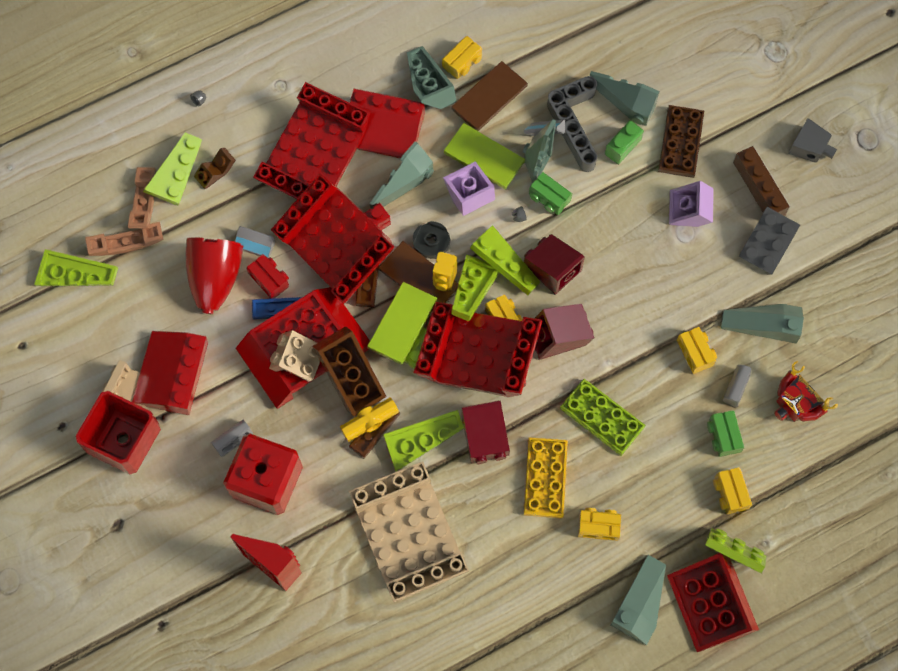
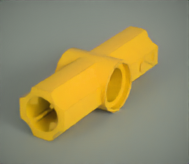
(369, 419)

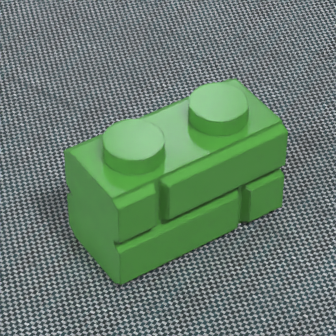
(624, 142)
(550, 194)
(725, 433)

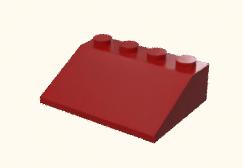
(392, 122)
(171, 371)
(272, 559)
(712, 602)

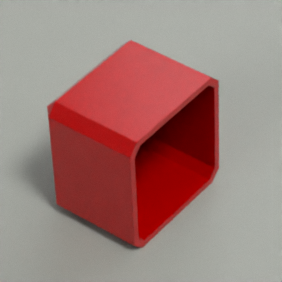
(109, 420)
(266, 490)

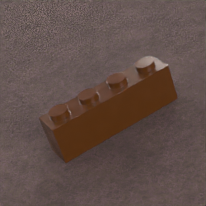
(760, 181)

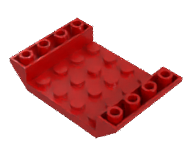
(315, 141)
(333, 237)
(312, 316)
(477, 354)

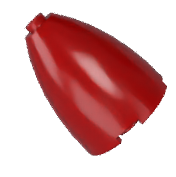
(211, 270)

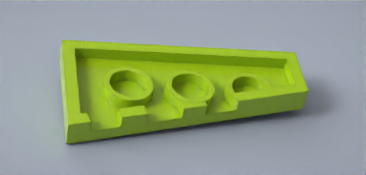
(174, 172)
(504, 259)
(69, 270)
(473, 286)
(417, 439)

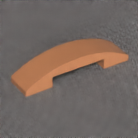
(143, 202)
(124, 242)

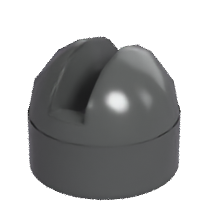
(198, 98)
(520, 213)

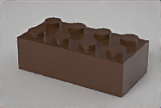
(349, 371)

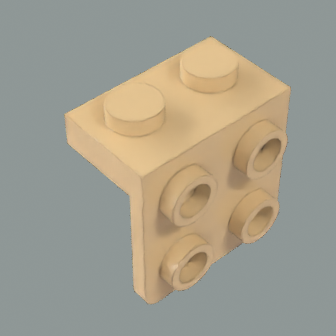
(295, 355)
(122, 381)

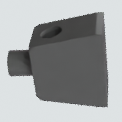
(812, 143)

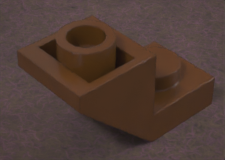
(211, 172)

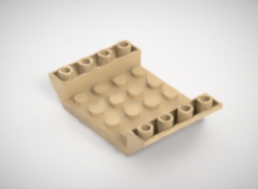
(408, 532)

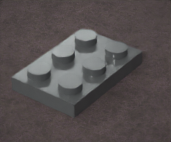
(769, 240)

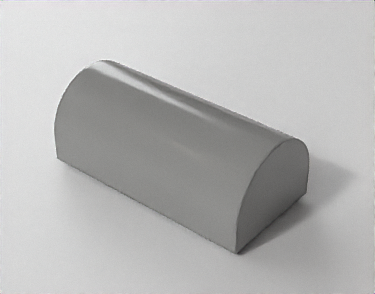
(737, 385)
(231, 438)

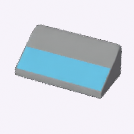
(535, 127)
(255, 241)

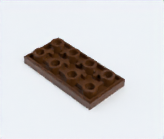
(489, 96)
(681, 141)
(414, 269)

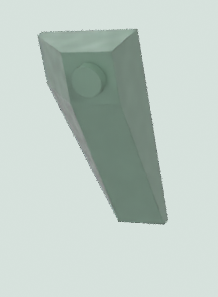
(429, 81)
(633, 100)
(539, 150)
(412, 172)
(770, 321)
(640, 608)

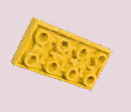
(545, 477)

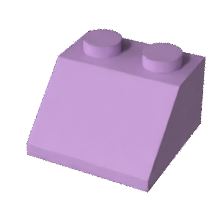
(469, 188)
(691, 205)

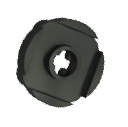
(427, 231)

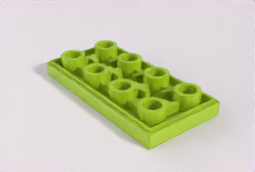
(495, 160)
(402, 323)
(602, 417)

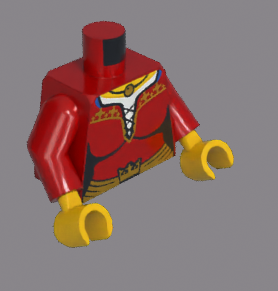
(799, 399)

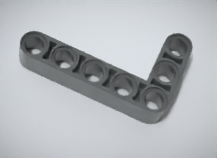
(563, 107)

